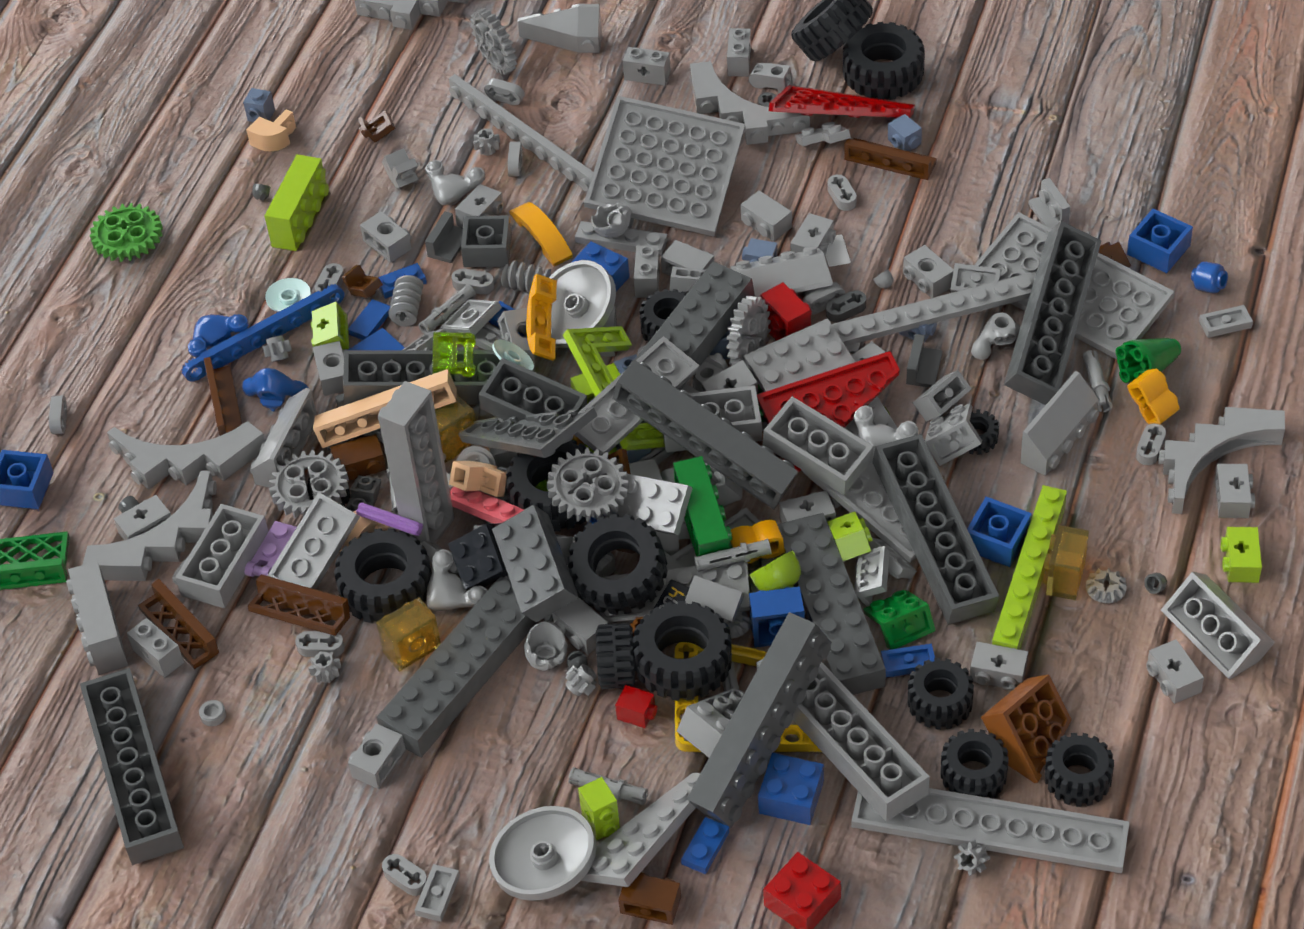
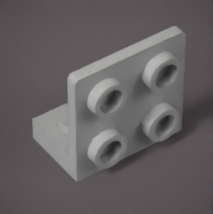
(952, 434)

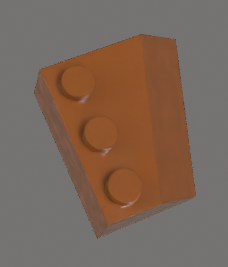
(1029, 724)

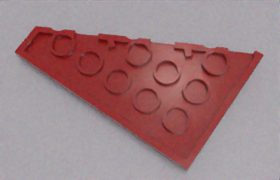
(814, 101)
(837, 391)

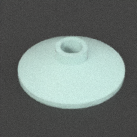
(286, 293)
(513, 353)

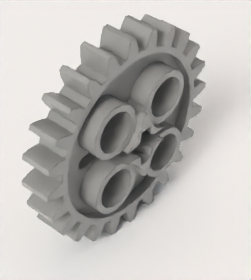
(493, 41)
(748, 328)
(587, 485)
(290, 486)

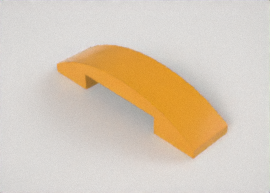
(544, 232)
(539, 317)

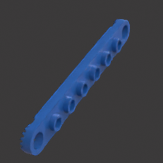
(257, 334)

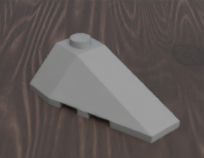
(570, 29)

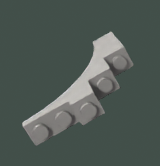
(401, 12)
(759, 122)
(1235, 431)
(219, 455)
(164, 543)

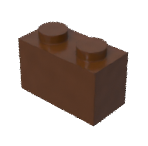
(360, 456)
(651, 899)

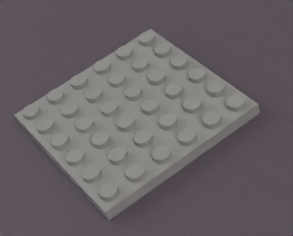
(666, 165)

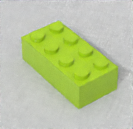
(296, 202)

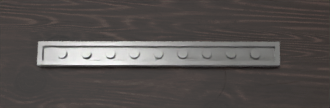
(521, 132)
(935, 309)

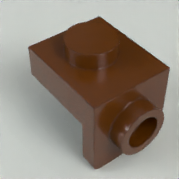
(377, 127)
(1115, 253)
(361, 284)

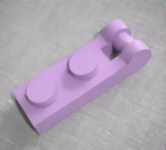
(269, 549)

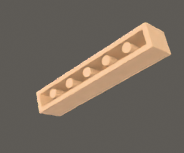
(362, 415)

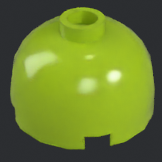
(778, 574)

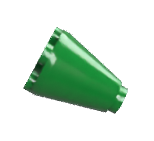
(1145, 354)

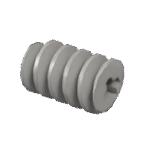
(520, 277)
(405, 300)

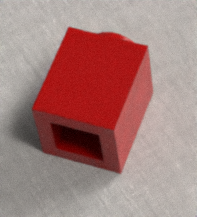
(636, 706)

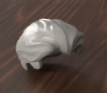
(611, 220)
(545, 646)

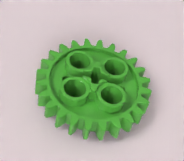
(126, 232)

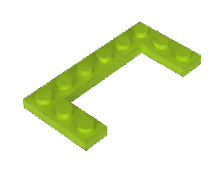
(585, 347)

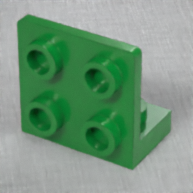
(901, 618)

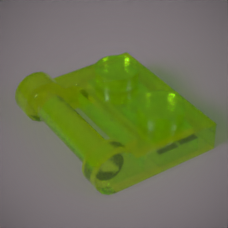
(446, 353)

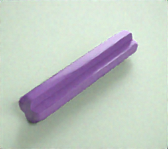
(389, 519)

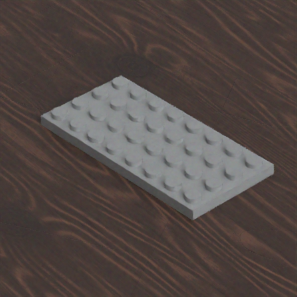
(1118, 299)
(804, 356)

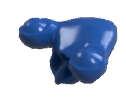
(213, 330)
(271, 387)

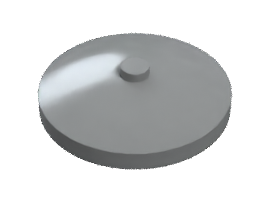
(582, 298)
(542, 853)

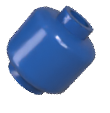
(1209, 277)

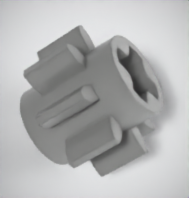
(486, 142)
(277, 348)
(324, 667)
(581, 680)
(979, 854)

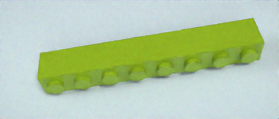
(1030, 569)

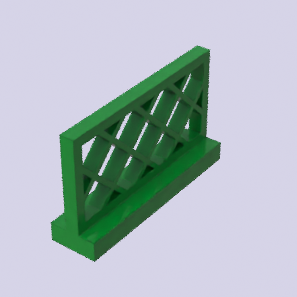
(37, 572)

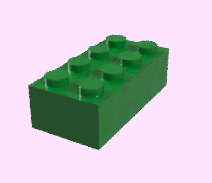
(703, 514)

